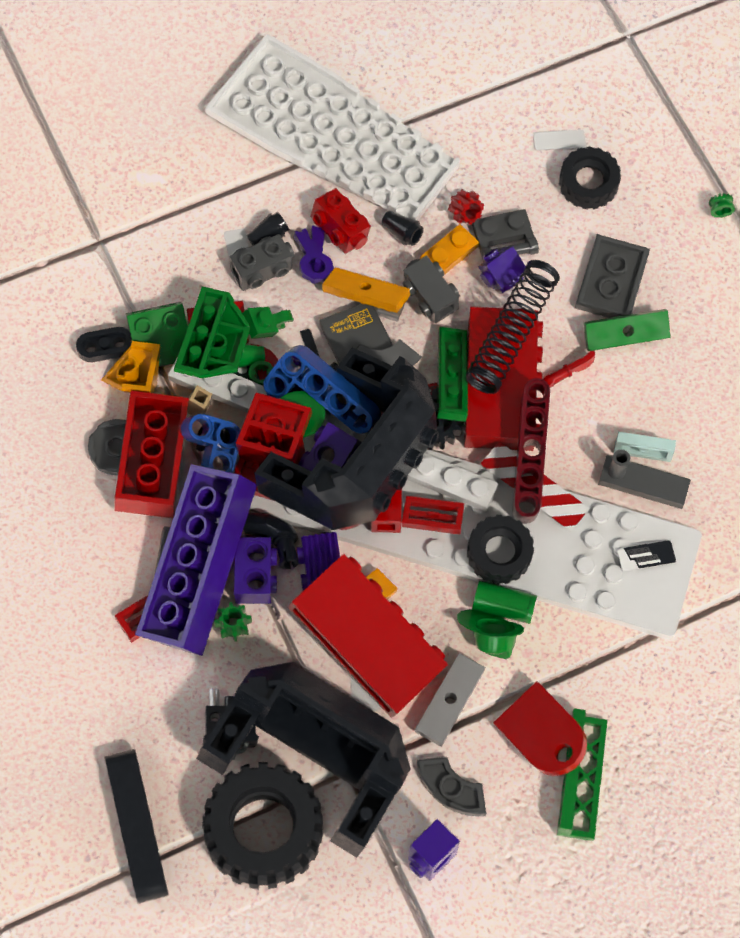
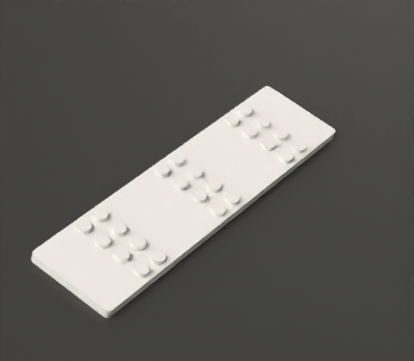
(567, 568)

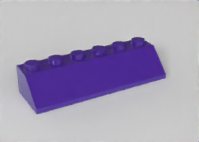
(196, 559)

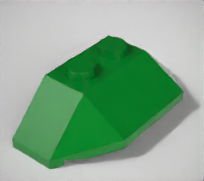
(213, 337)

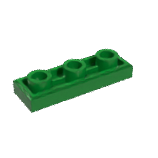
(643, 328)

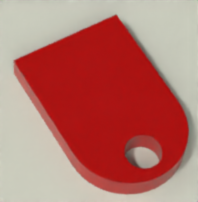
(541, 730)

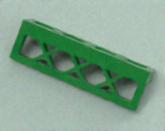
(570, 783)

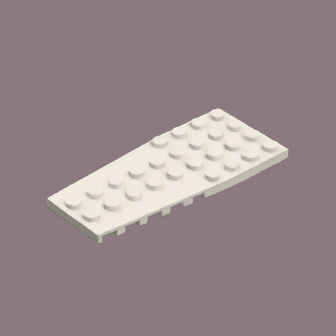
(331, 129)

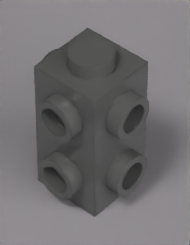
(261, 262)
(427, 283)

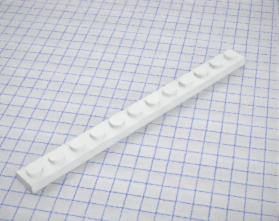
(431, 472)

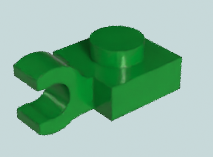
(264, 323)

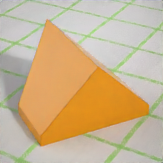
(136, 368)

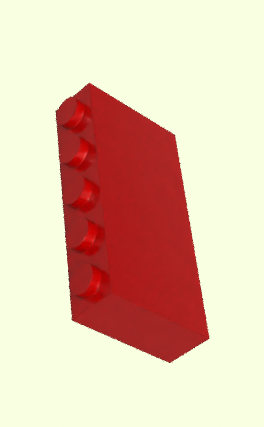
(497, 415)
(368, 635)

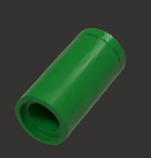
(504, 602)

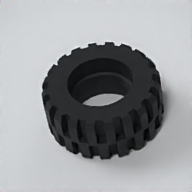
(254, 785)

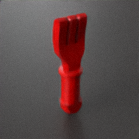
(566, 370)

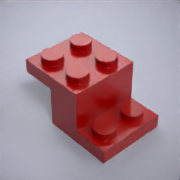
(269, 427)

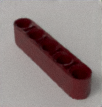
(537, 438)

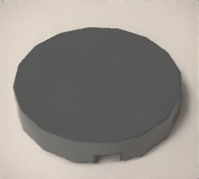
(105, 455)

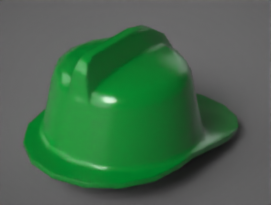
(491, 632)

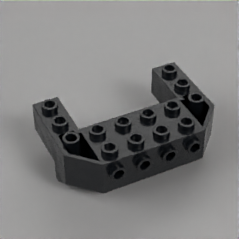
(380, 463)
(323, 728)

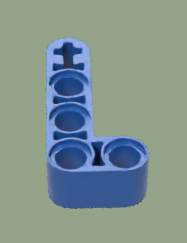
(323, 394)
(211, 440)

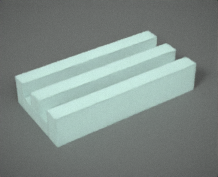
(645, 446)

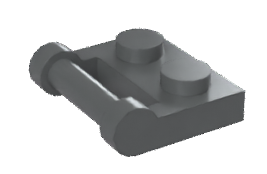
(505, 229)

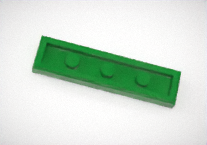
(451, 380)

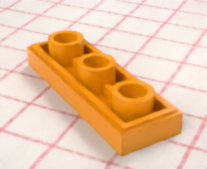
(366, 290)

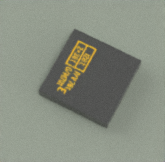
(352, 328)

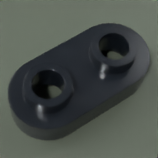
(104, 342)

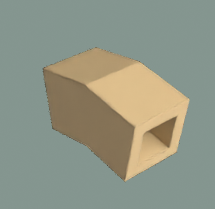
(199, 401)

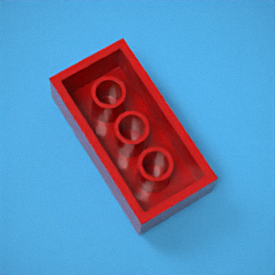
(151, 454)

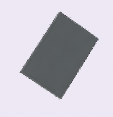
(612, 277)

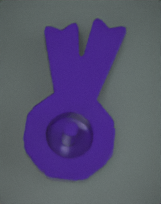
(314, 264)

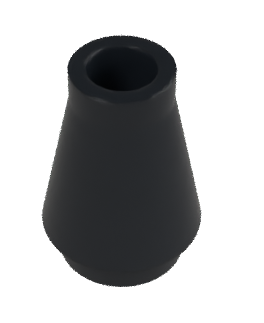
(269, 227)
(404, 228)

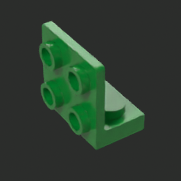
(161, 326)

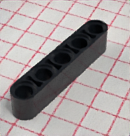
(136, 826)

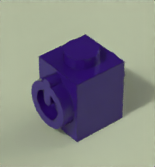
(501, 268)

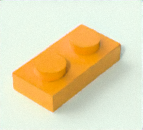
(452, 248)

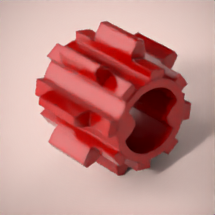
(466, 207)

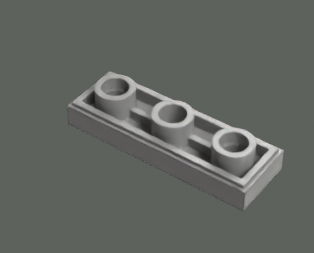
(457, 684)

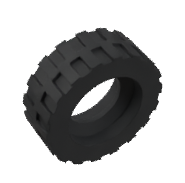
(591, 158)
(507, 528)

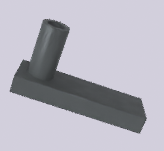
(643, 481)

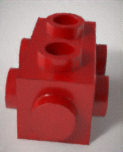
(340, 221)

